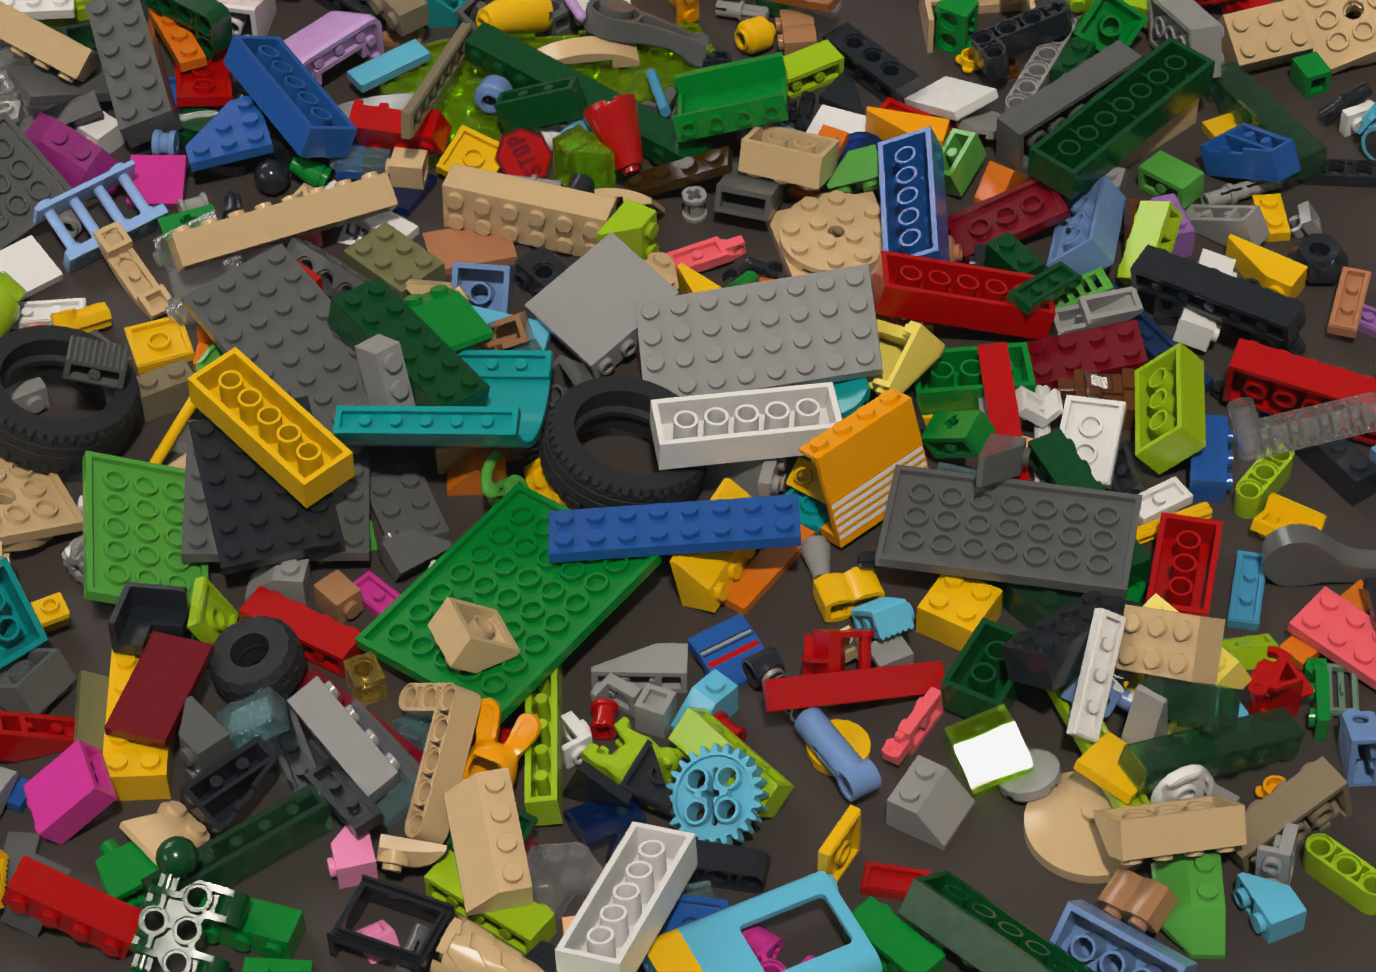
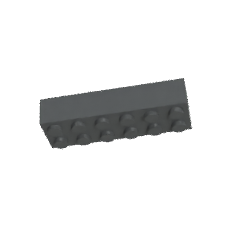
(133, 68)
(1054, 103)

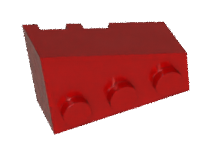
(382, 129)

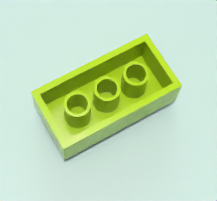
(1170, 408)

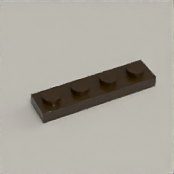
(681, 172)

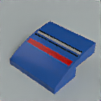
(725, 648)

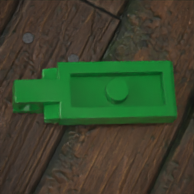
(1319, 714)

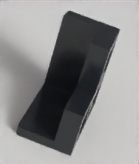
(144, 610)

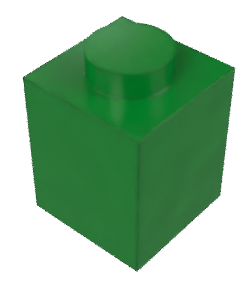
(1310, 75)

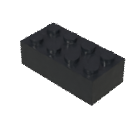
(1055, 647)

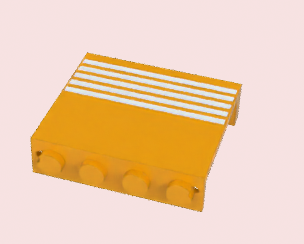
(859, 462)

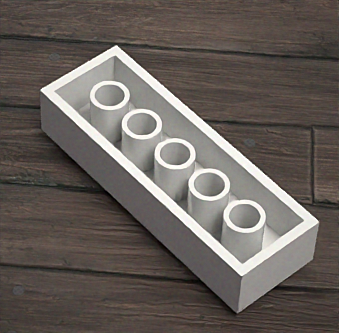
(740, 424)
(629, 901)

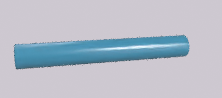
(658, 92)

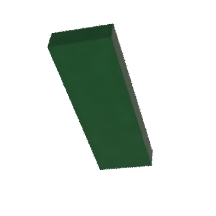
(1044, 288)

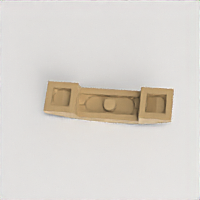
(593, 49)
(131, 271)

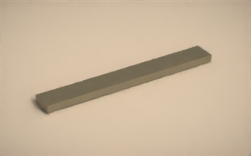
(434, 82)

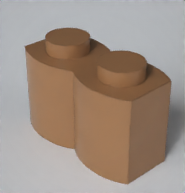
(795, 29)
(1137, 900)

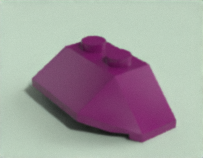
(70, 152)

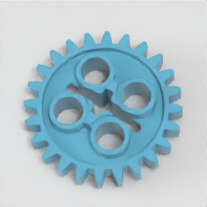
(716, 795)

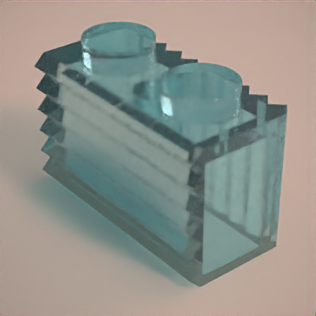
(255, 715)

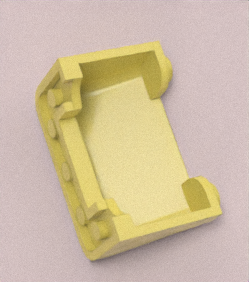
(905, 355)

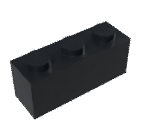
(1342, 469)

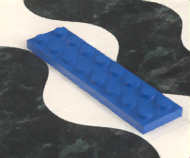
(674, 528)

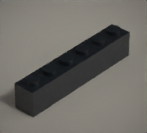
(1218, 295)

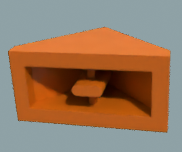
(997, 180)

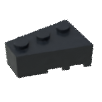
(231, 787)

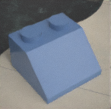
(486, 284)

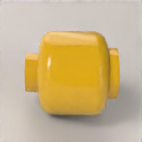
(754, 35)

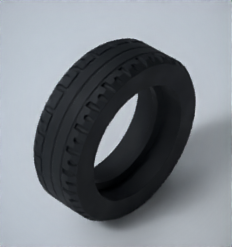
(52, 443)
(588, 483)

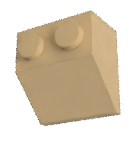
(471, 636)

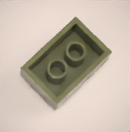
(393, 259)

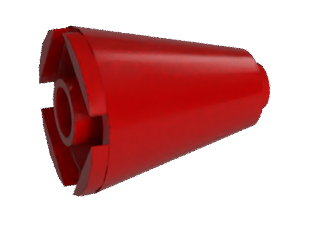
(618, 128)

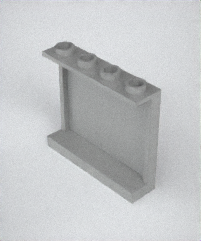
(594, 304)

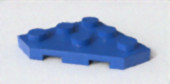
(230, 136)

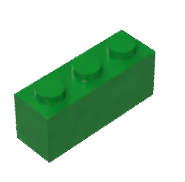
(266, 930)
(895, 941)

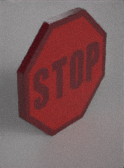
(523, 154)

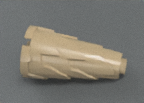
(474, 949)

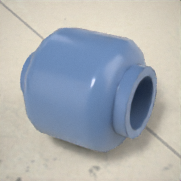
(488, 92)

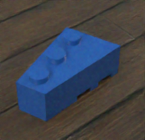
(1250, 155)

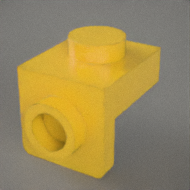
(51, 612)

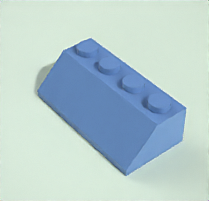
(1092, 231)
(1113, 945)

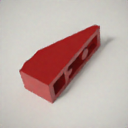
(33, 735)

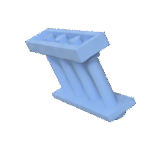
(82, 254)

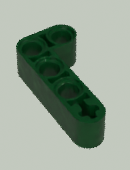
(207, 17)

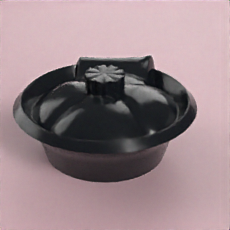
(1322, 257)

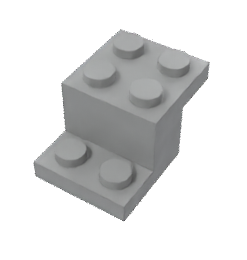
(759, 476)

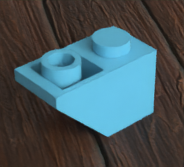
(1270, 905)

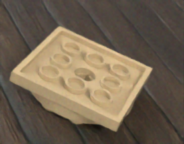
(1340, 39)
(808, 230)
(33, 507)

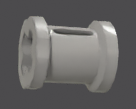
(694, 200)
(192, 203)

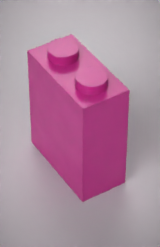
(69, 792)

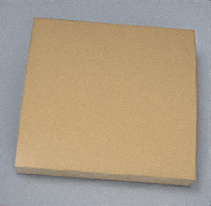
(622, 195)

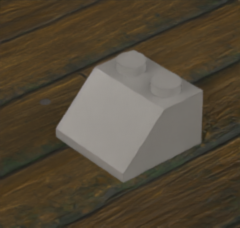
(928, 803)

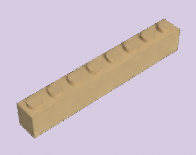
(282, 221)

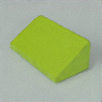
(1249, 649)

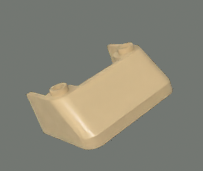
(927, 15)

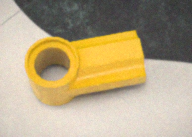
(85, 319)

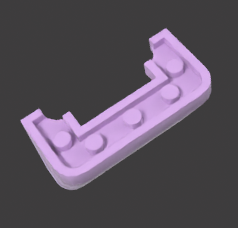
(335, 39)

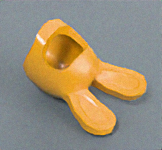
(488, 752)

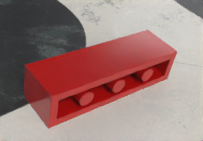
(322, 638)
(72, 907)

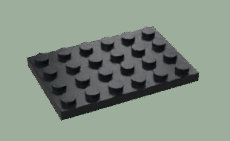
(252, 513)

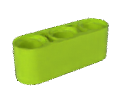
(1261, 480)
(1341, 872)

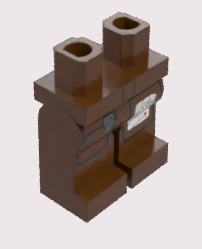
(1102, 386)

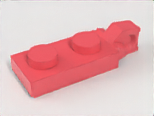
(709, 253)
(914, 728)

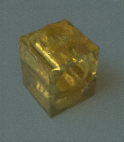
(365, 678)

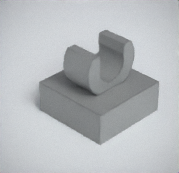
(1306, 222)

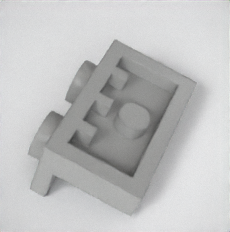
(1278, 861)

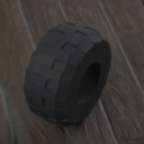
(252, 641)

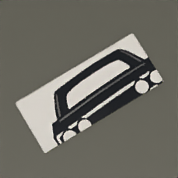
(350, 234)

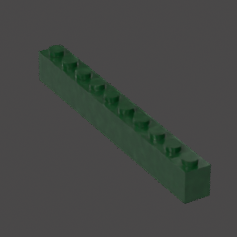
(527, 66)

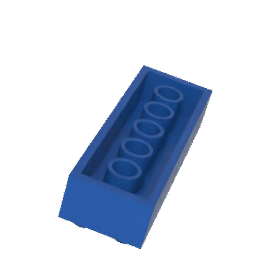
(290, 96)
(913, 195)

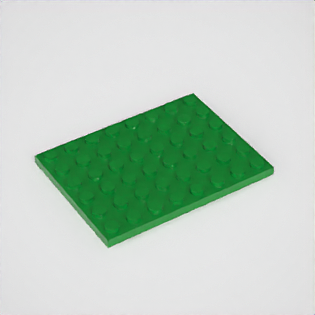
(508, 569)

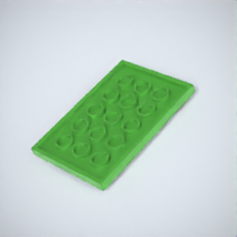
(133, 526)

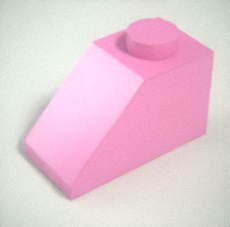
(351, 858)

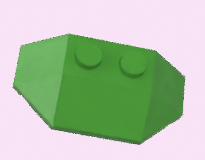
(1200, 914)

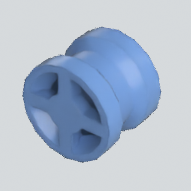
(165, 143)

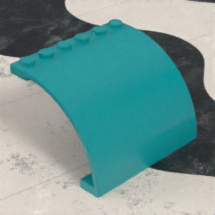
(510, 420)

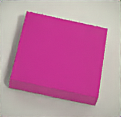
(159, 179)

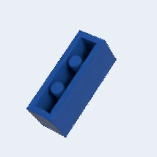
(1208, 468)

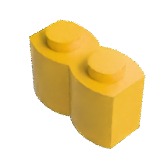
(841, 592)

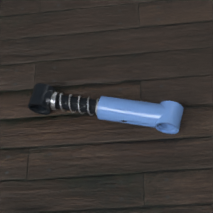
(853, 774)

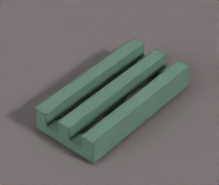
(1337, 711)

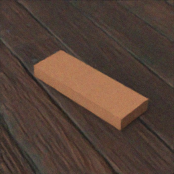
(1349, 302)

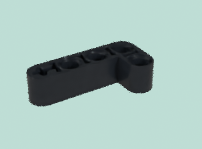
(1018, 34)

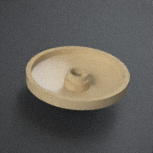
(1065, 835)

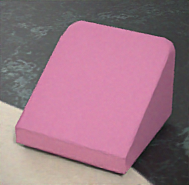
(381, 931)

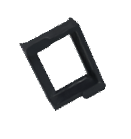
(399, 899)

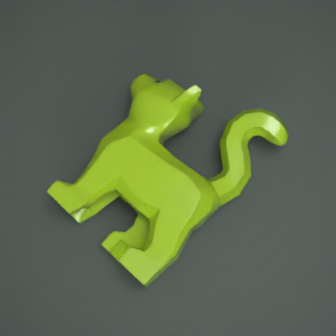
(629, 745)

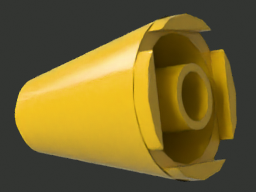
(517, 16)

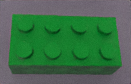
(956, 379)

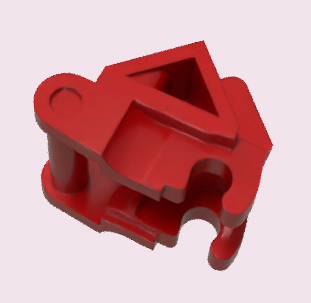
(826, 649)
(1277, 684)

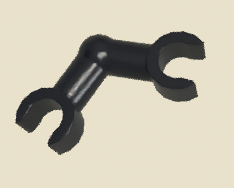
(755, 265)

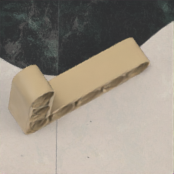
(445, 754)

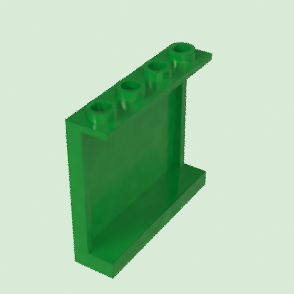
(731, 97)

